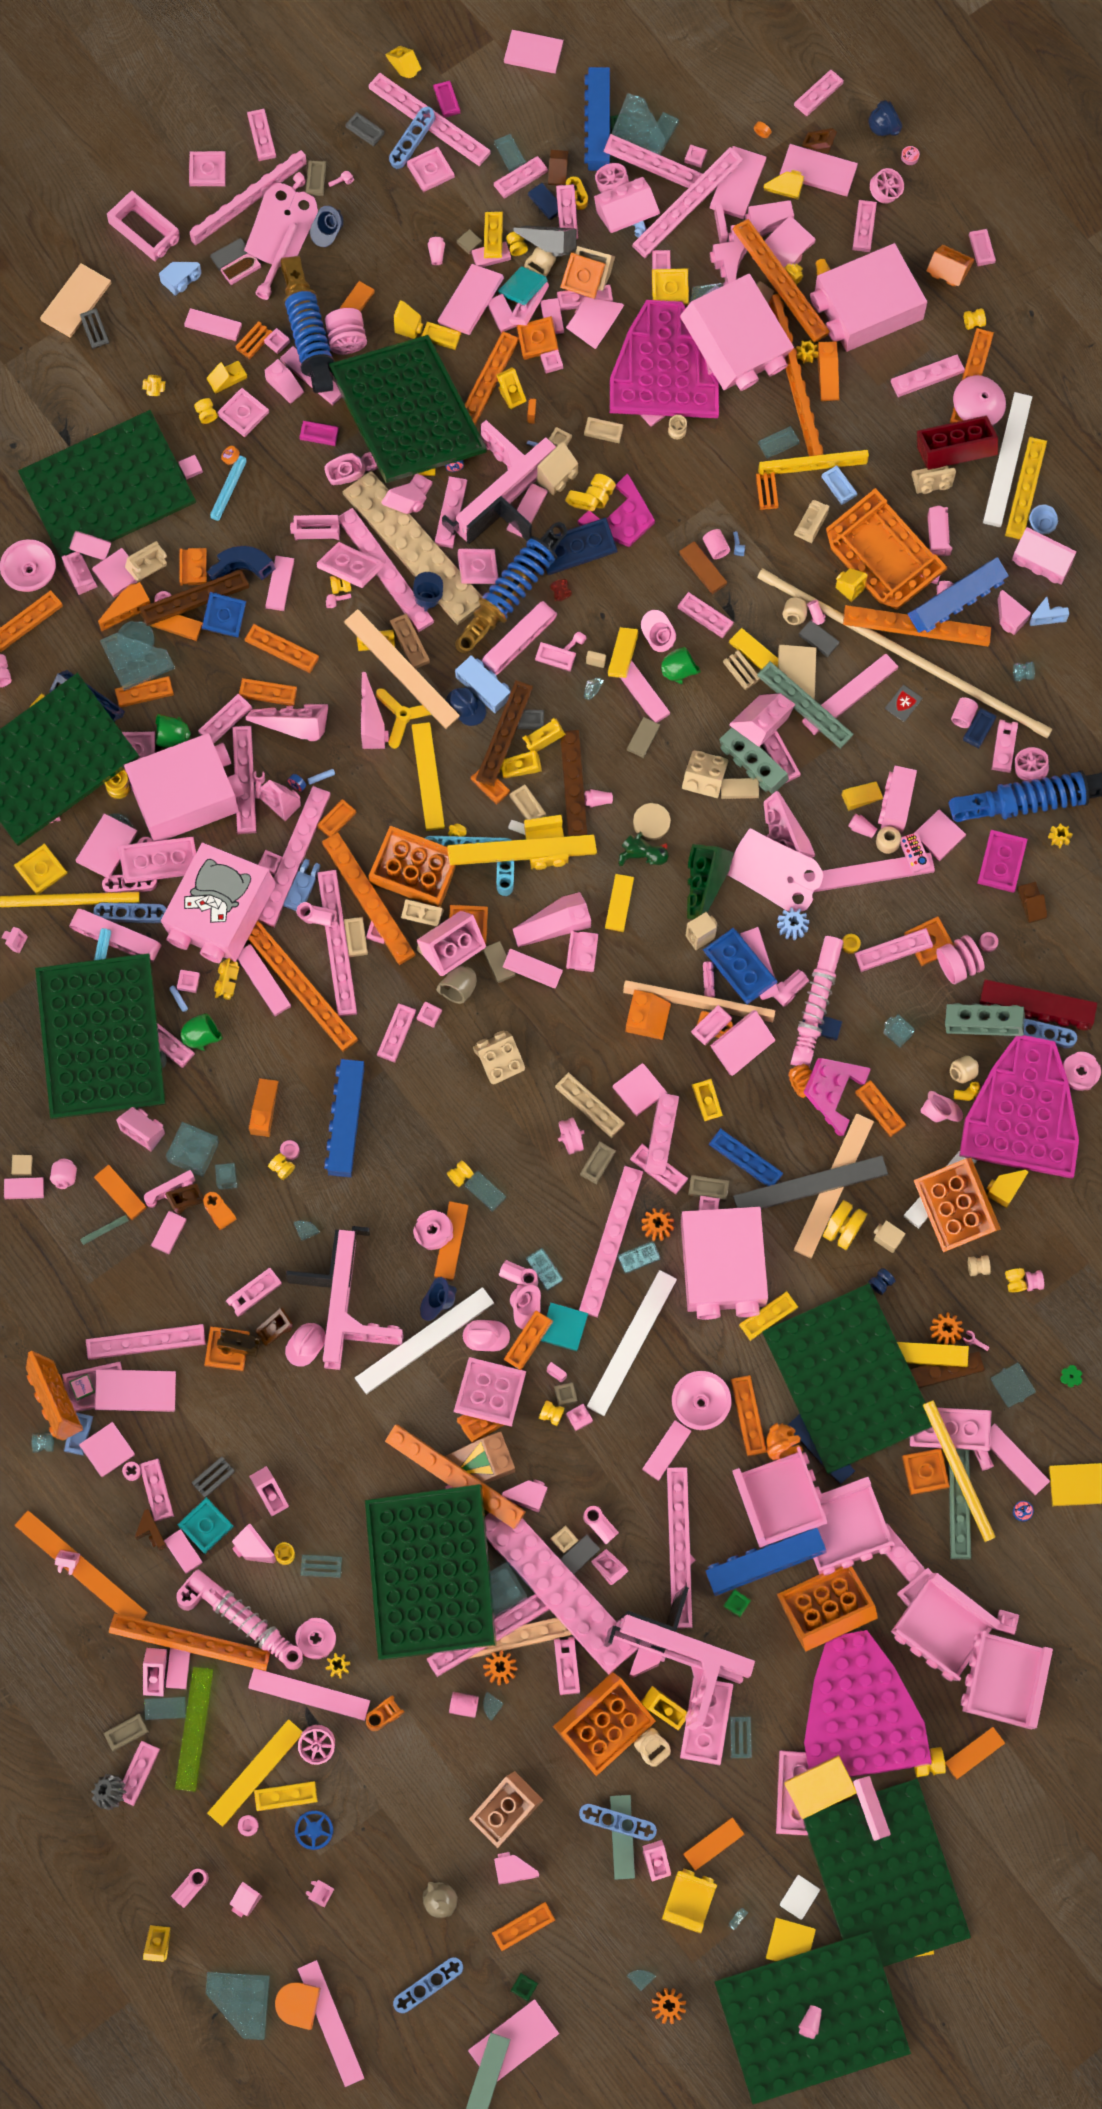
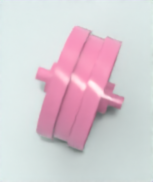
(610, 177)
(886, 185)
(1031, 761)
(571, 1135)
(316, 1744)

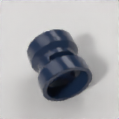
(881, 1281)

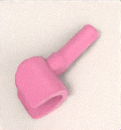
(345, 176)
(300, 181)
(331, 599)
(579, 638)
(258, 781)
(974, 1341)

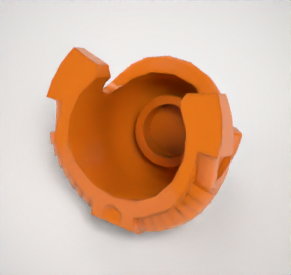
(781, 1440)

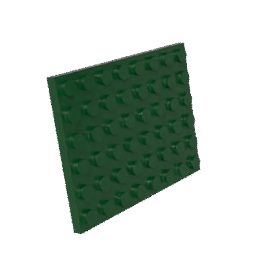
(407, 408)
(108, 484)
(57, 757)
(100, 1036)
(848, 1378)
(430, 1572)
(891, 1883)
(856, 2020)

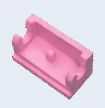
(79, 572)

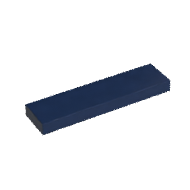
(801, 1430)

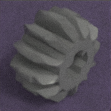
(108, 1792)

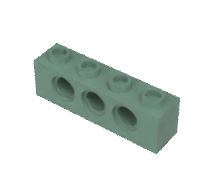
(777, 775)
(993, 1026)

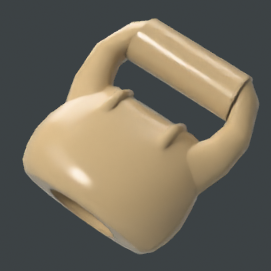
(542, 259)
(648, 1743)

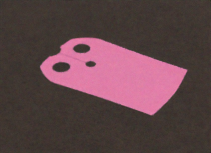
(273, 224)
(767, 865)

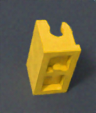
(544, 736)

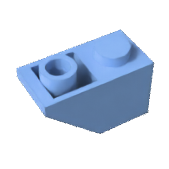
(179, 275)

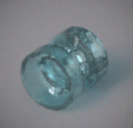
(1023, 671)
(40, 1442)

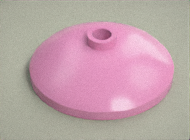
(971, 404)
(23, 557)
(704, 1387)

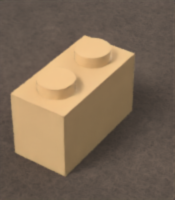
(701, 930)

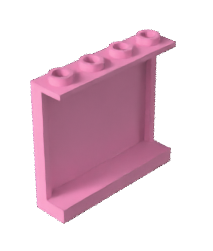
(781, 1498)
(853, 1527)
(943, 1626)
(1006, 1680)

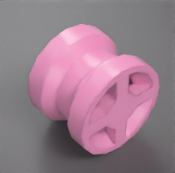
(1034, 1280)

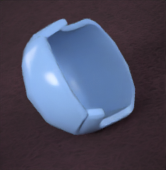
(1043, 519)

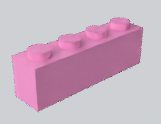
(661, 1133)

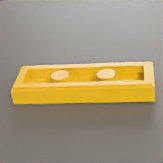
(493, 234)
(752, 649)
(623, 652)
(619, 902)
(768, 1316)
(285, 1796)

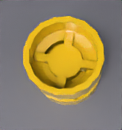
(601, 488)
(118, 785)
(937, 1765)

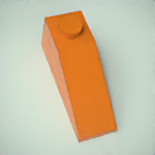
(828, 371)
(124, 606)
(263, 1108)

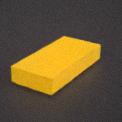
(442, 335)

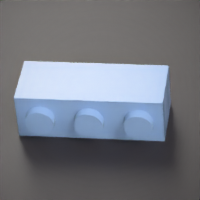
(483, 683)

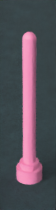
(264, 290)

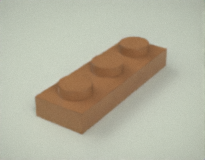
(409, 641)

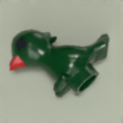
(639, 848)

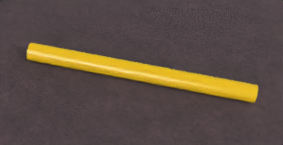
(69, 899)
(959, 1471)

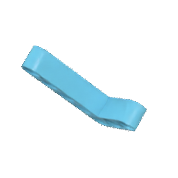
(502, 875)

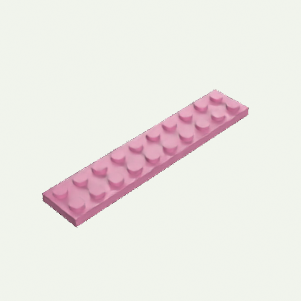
(558, 1590)

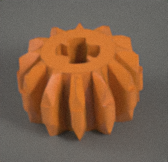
(799, 1078)
(665, 1225)
(948, 1323)
(493, 1669)
(672, 1999)

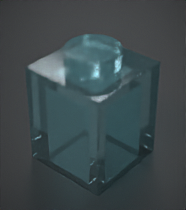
(898, 1030)
(226, 1176)

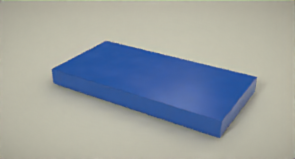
(740, 966)

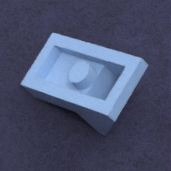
(1044, 615)

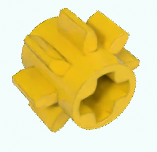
(794, 272)
(807, 356)
(153, 385)
(1060, 830)
(336, 1660)

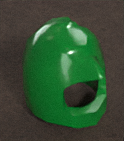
(679, 665)
(171, 731)
(200, 1032)

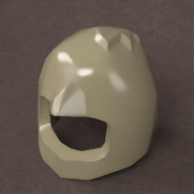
(461, 982)
(439, 1899)

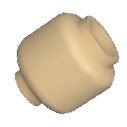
(795, 611)
(888, 839)
(964, 1069)

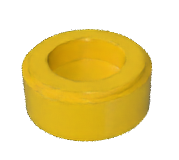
(851, 943)

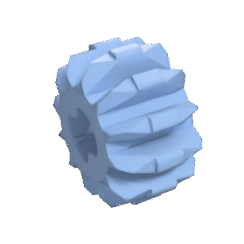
(798, 928)

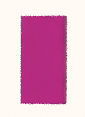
(446, 99)
(319, 433)

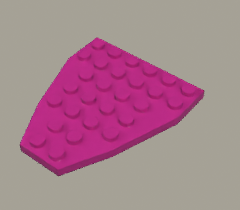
(662, 368)
(1024, 1112)
(863, 1711)

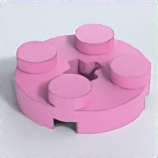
(1090, 1066)
(442, 1235)
(322, 1648)

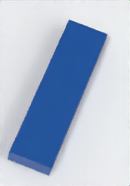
(745, 1158)

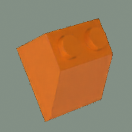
(949, 265)
(647, 1015)

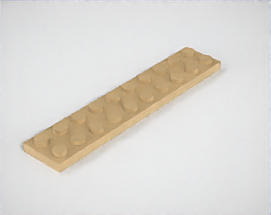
(412, 545)

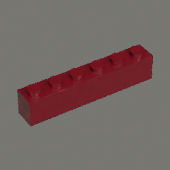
(1041, 1004)

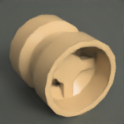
(675, 423)
(979, 1265)

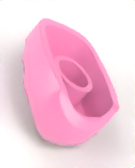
(345, 469)

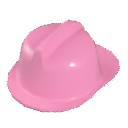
(658, 630)
(941, 1108)
(525, 1302)
(486, 1335)
(305, 1344)

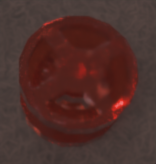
(560, 590)

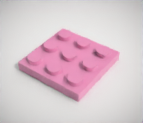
(490, 1391)

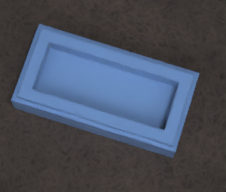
(73, 1442)

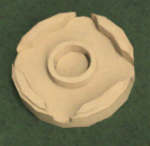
(652, 821)

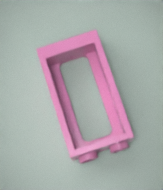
(133, 202)

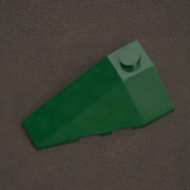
(707, 873)

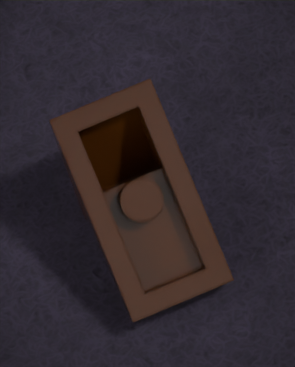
(820, 140)
(558, 167)
(1032, 902)
(184, 1197)
(274, 1327)
(148, 1526)

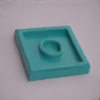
(523, 285)
(566, 1327)
(205, 1525)

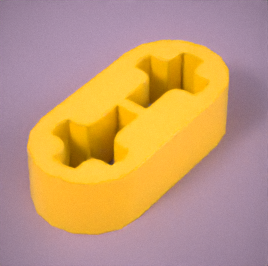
(579, 192)
(582, 500)

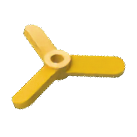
(401, 721)

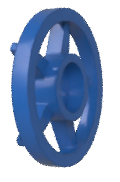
(313, 1830)

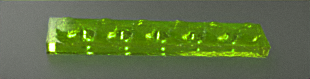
(194, 1729)

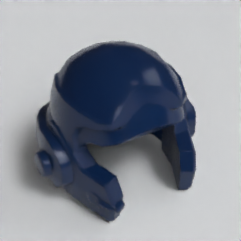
(885, 120)

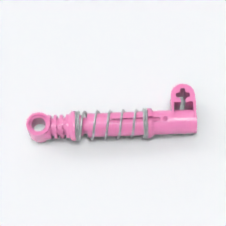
(816, 1004)
(236, 1612)

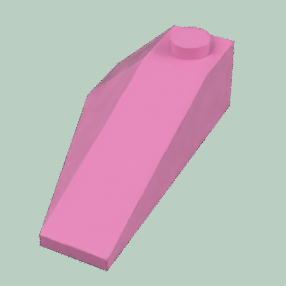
(279, 799)
(784, 826)
(555, 920)

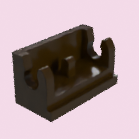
(238, 1343)

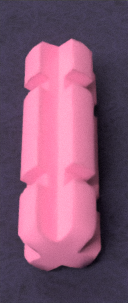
(708, 979)

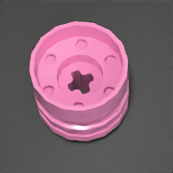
(345, 331)
(960, 959)

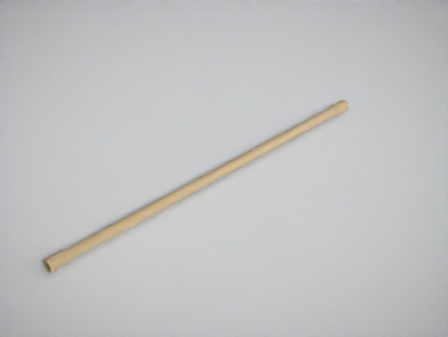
(1036, 726)

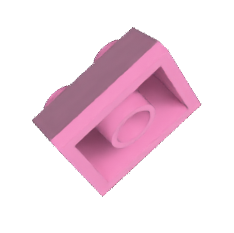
(141, 1128)

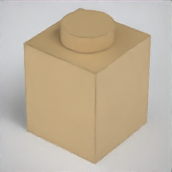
(888, 1236)

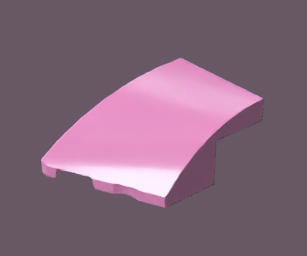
(789, 242)
(593, 320)

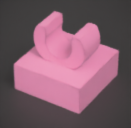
(15, 939)
(579, 1417)
(67, 1559)
(1007, 1623)
(320, 1893)

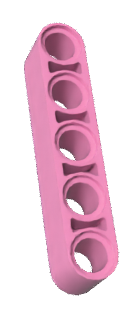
(519, 638)
(120, 938)

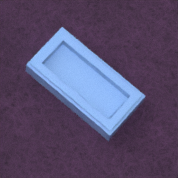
(839, 485)

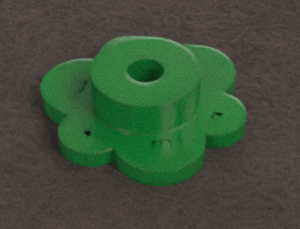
(1071, 1371)

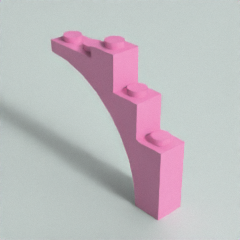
(765, 219)

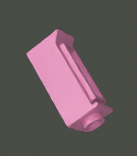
(316, 521)
(939, 531)

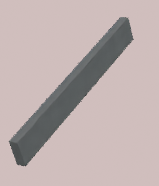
(812, 1184)

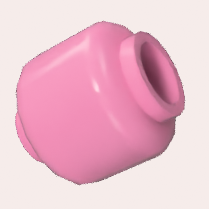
(63, 1173)

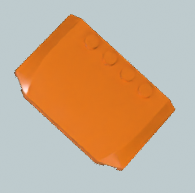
(886, 549)

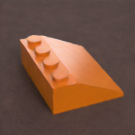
(413, 867)
(957, 1204)
(52, 1396)
(827, 1607)
(604, 1723)

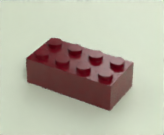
(957, 442)

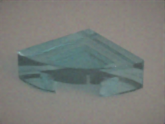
(592, 687)
(305, 1229)
(491, 1706)
(738, 1918)
(641, 1978)

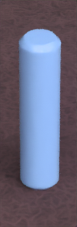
(321, 776)
(178, 998)

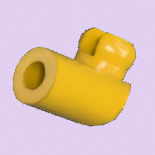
(969, 1094)

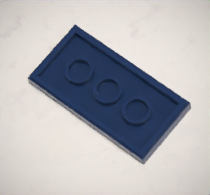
(583, 545)

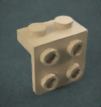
(934, 479)
(705, 773)
(499, 1056)

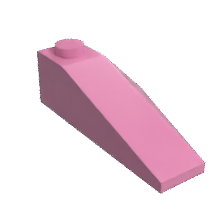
(301, 723)
(372, 724)

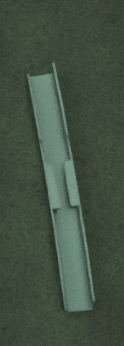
(103, 1230)

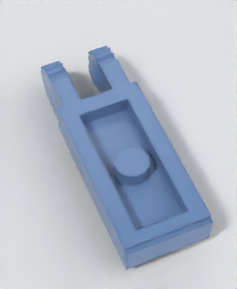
(301, 886)

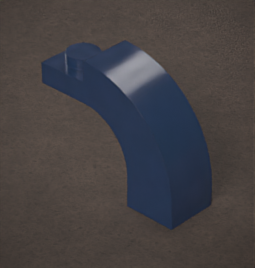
(242, 558)

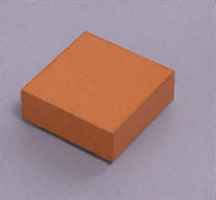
(531, 411)

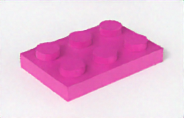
(1002, 861)

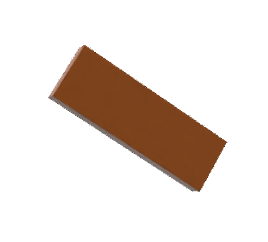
(703, 567)

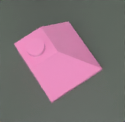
(252, 1546)

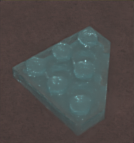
(638, 125)
(135, 660)
(241, 2000)

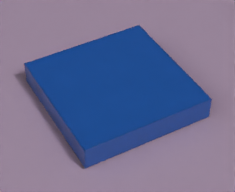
(223, 614)

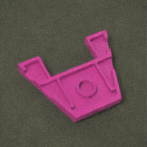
(629, 519)
(827, 1086)

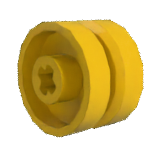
(842, 1223)

